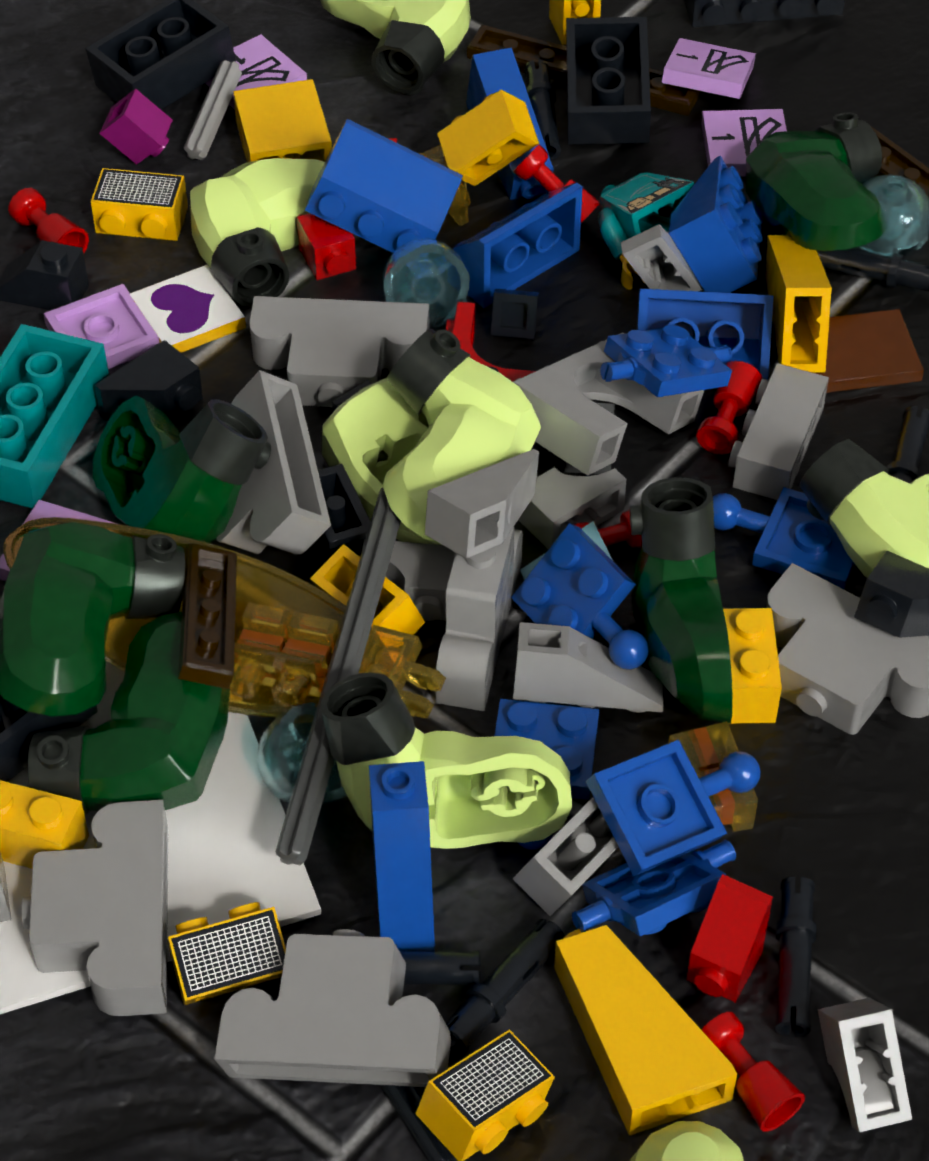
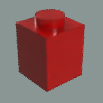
(325, 246)

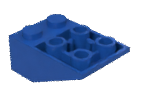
(719, 230)

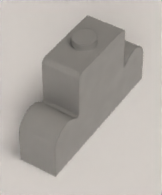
(332, 342)
(285, 498)
(476, 621)
(839, 663)
(107, 909)
(335, 1019)

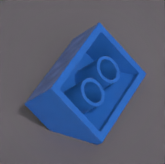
(382, 189)
(523, 243)
(714, 320)

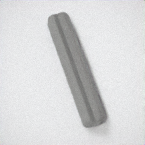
(212, 110)

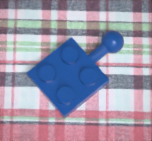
(788, 536)
(581, 590)
(562, 728)
(661, 804)

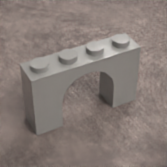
(582, 429)

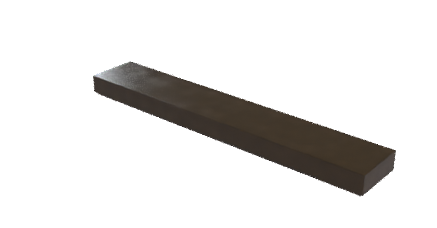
(526, 49)

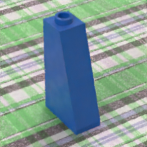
(488, 75)
(402, 855)

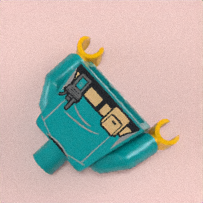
(636, 208)

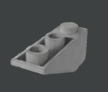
(482, 506)
(573, 669)

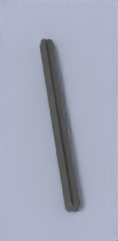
(345, 662)

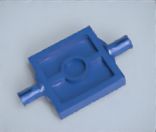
(666, 361)
(655, 896)

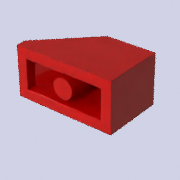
(729, 939)

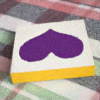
(189, 309)

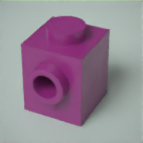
(137, 127)

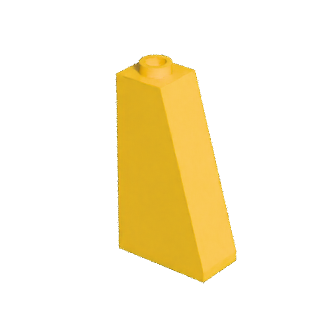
(799, 303)
(640, 1037)

